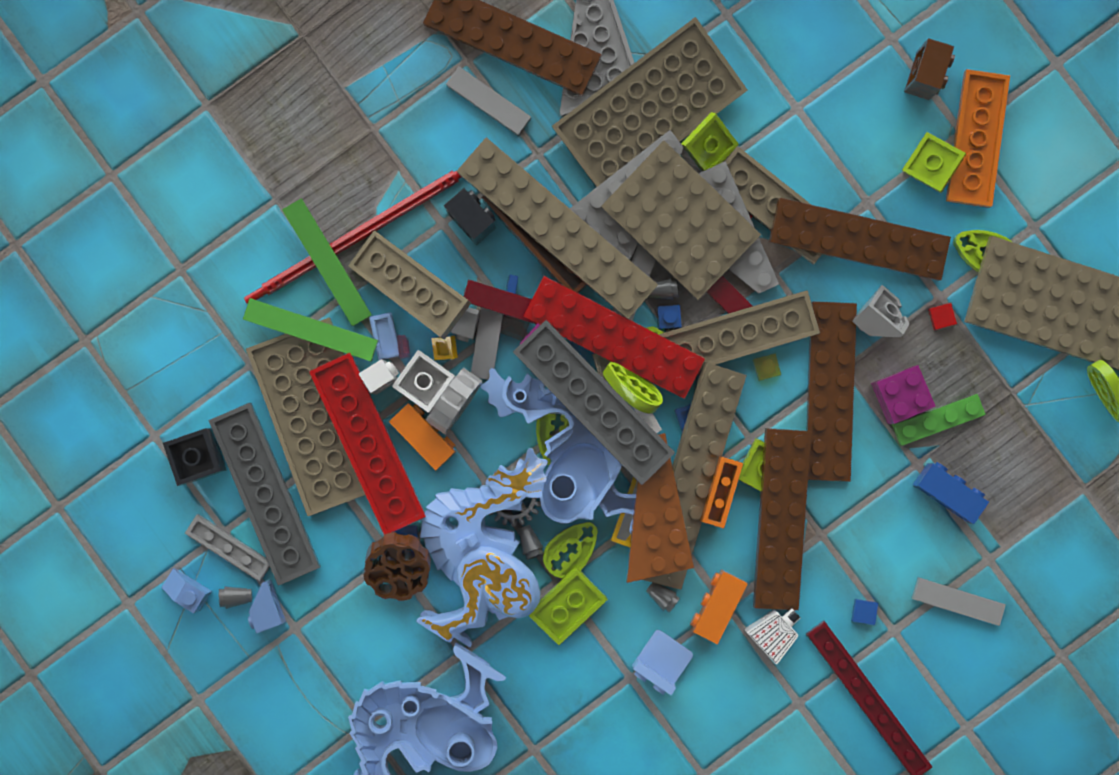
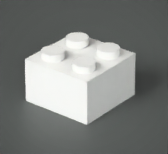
(423, 381)

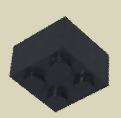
(470, 216)
(194, 456)

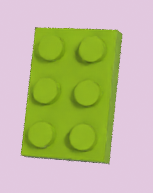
(567, 606)

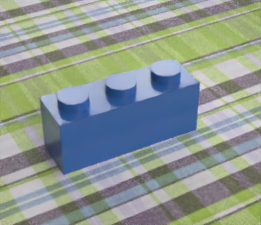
(951, 492)

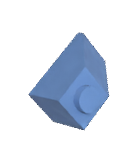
(186, 591)
(266, 609)

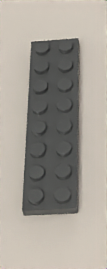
(594, 402)
(264, 493)

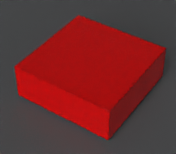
(942, 316)

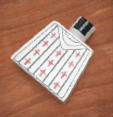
(774, 633)

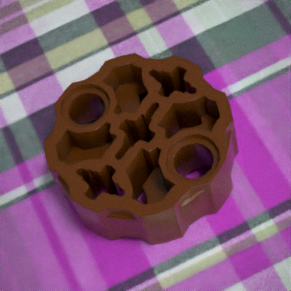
(392, 564)

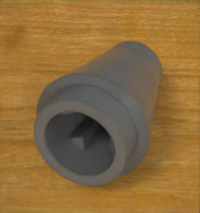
(666, 289)
(530, 543)
(234, 596)
(663, 596)

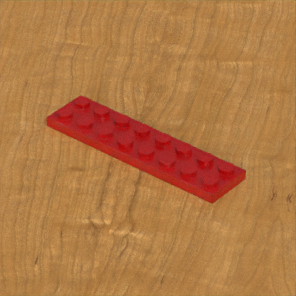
(614, 337)
(367, 444)

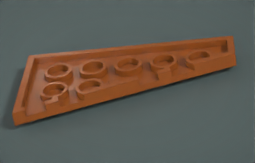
(658, 528)

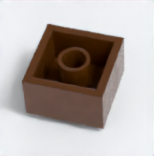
(930, 69)

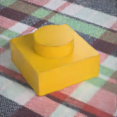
(445, 348)

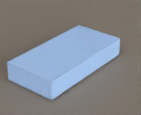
(384, 331)

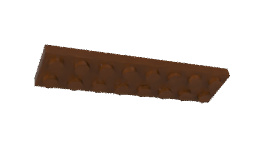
(515, 42)
(859, 239)
(831, 391)
(781, 519)

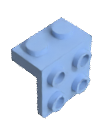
(662, 662)

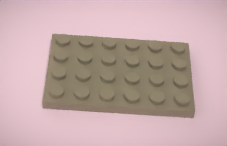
(680, 220)

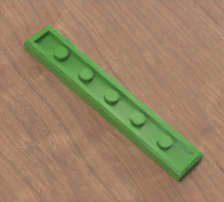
(326, 261)
(310, 329)

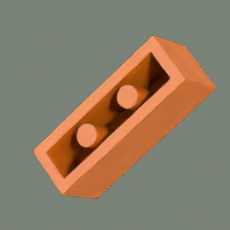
(423, 436)
(721, 492)
(718, 606)

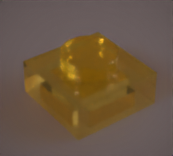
(767, 367)

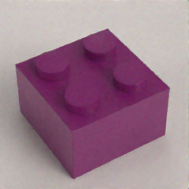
(903, 394)

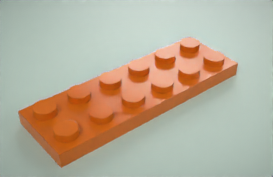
(979, 136)

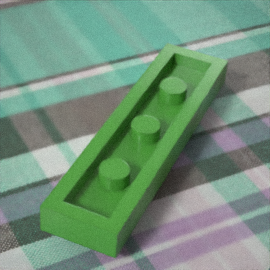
(938, 419)

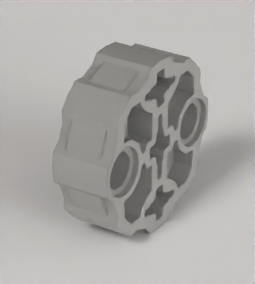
(454, 401)

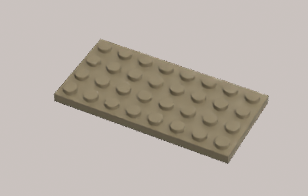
(660, 92)
(1047, 302)
(302, 422)

